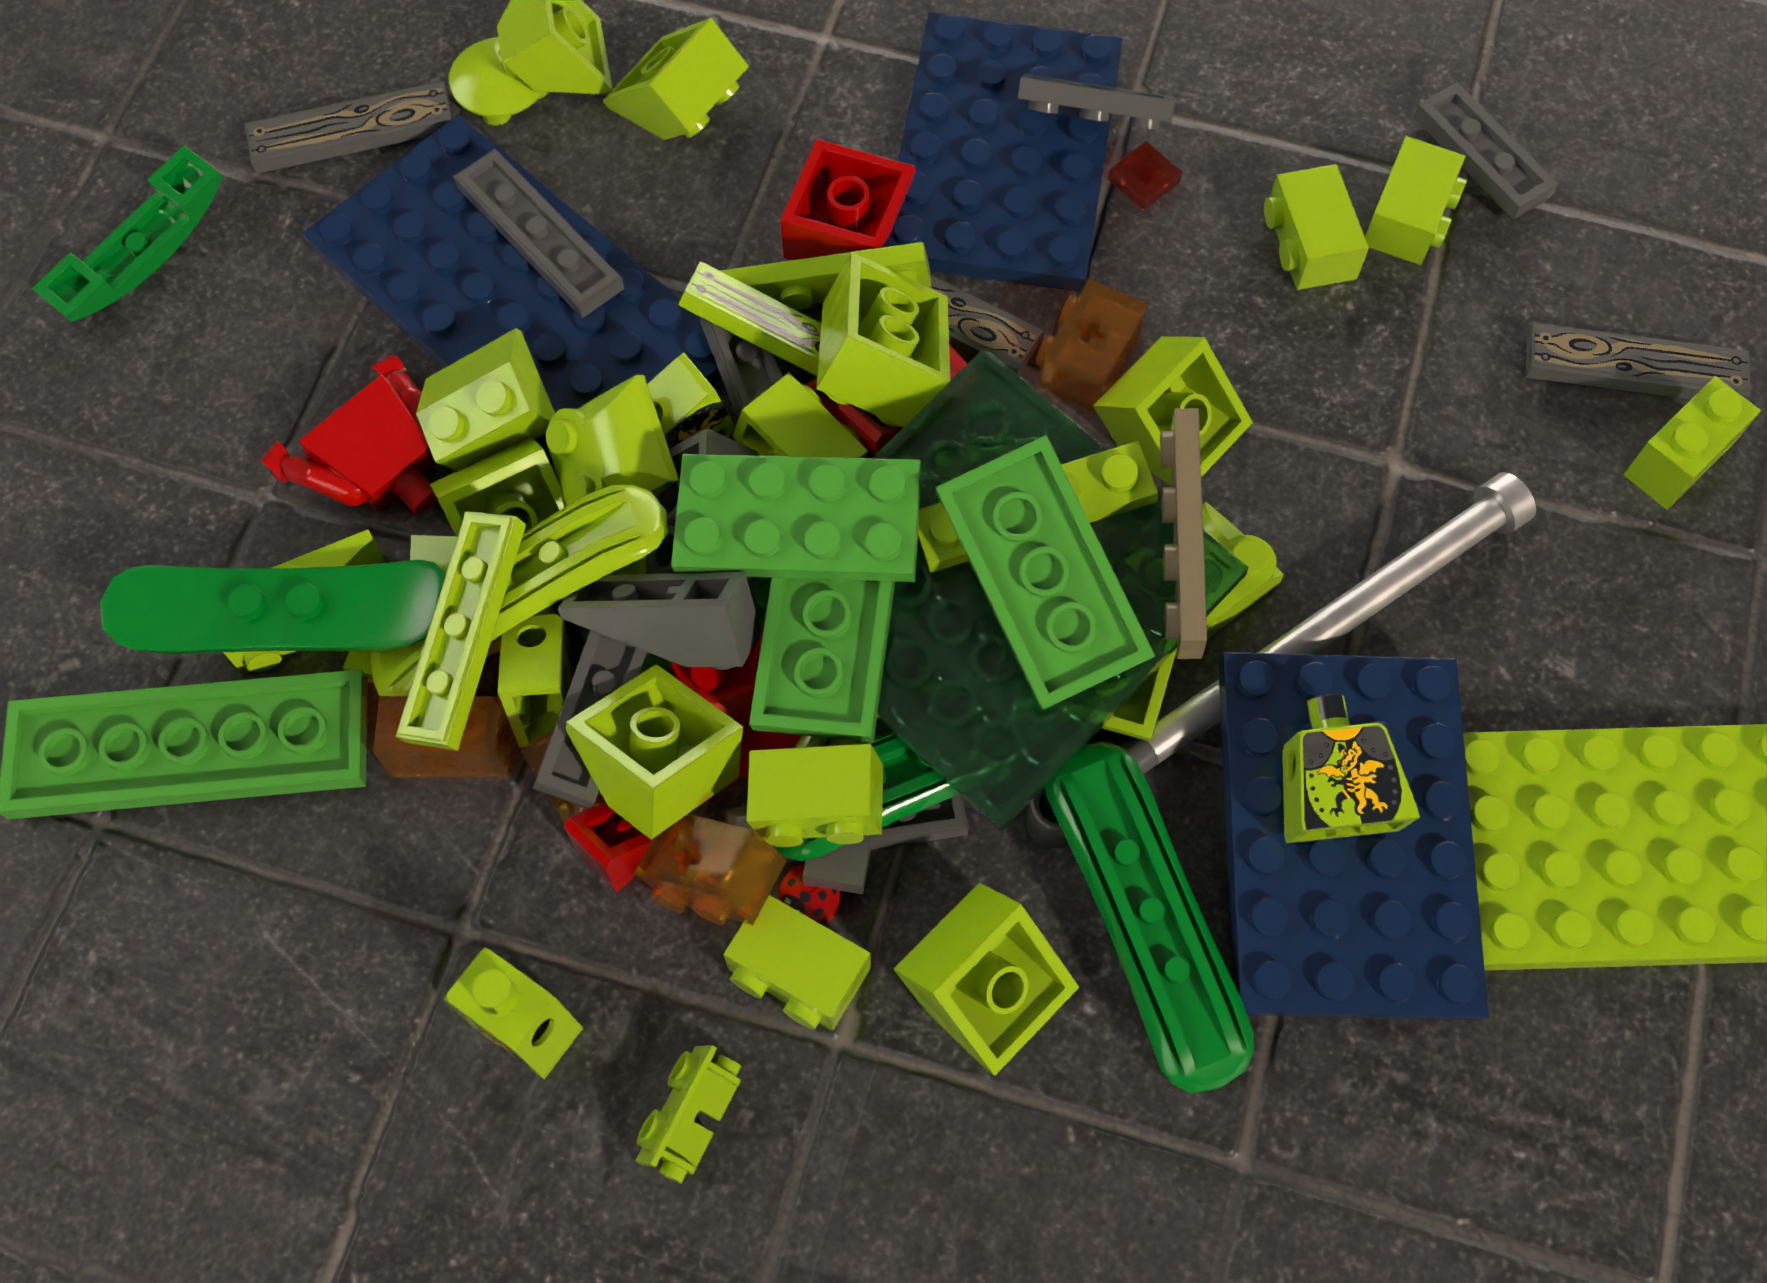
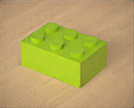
(883, 342)

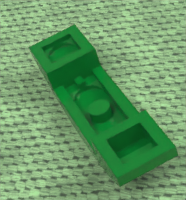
(139, 245)

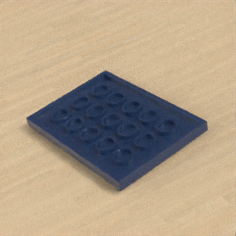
(993, 181)
(1354, 919)

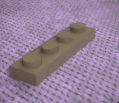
(1185, 558)

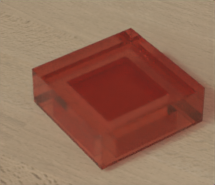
(1145, 175)

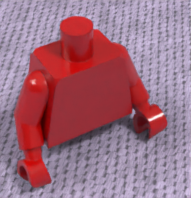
(366, 447)

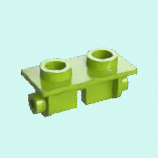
(672, 1131)

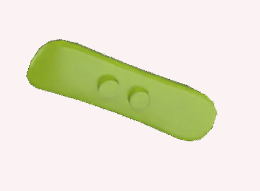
(553, 561)

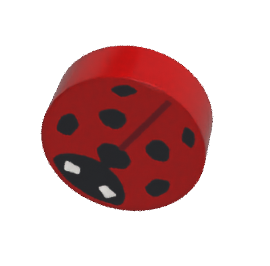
(814, 902)

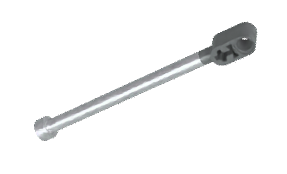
(1498, 506)

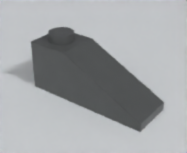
(672, 615)

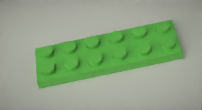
(184, 744)

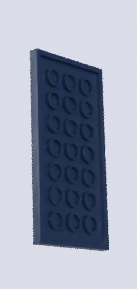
(460, 284)

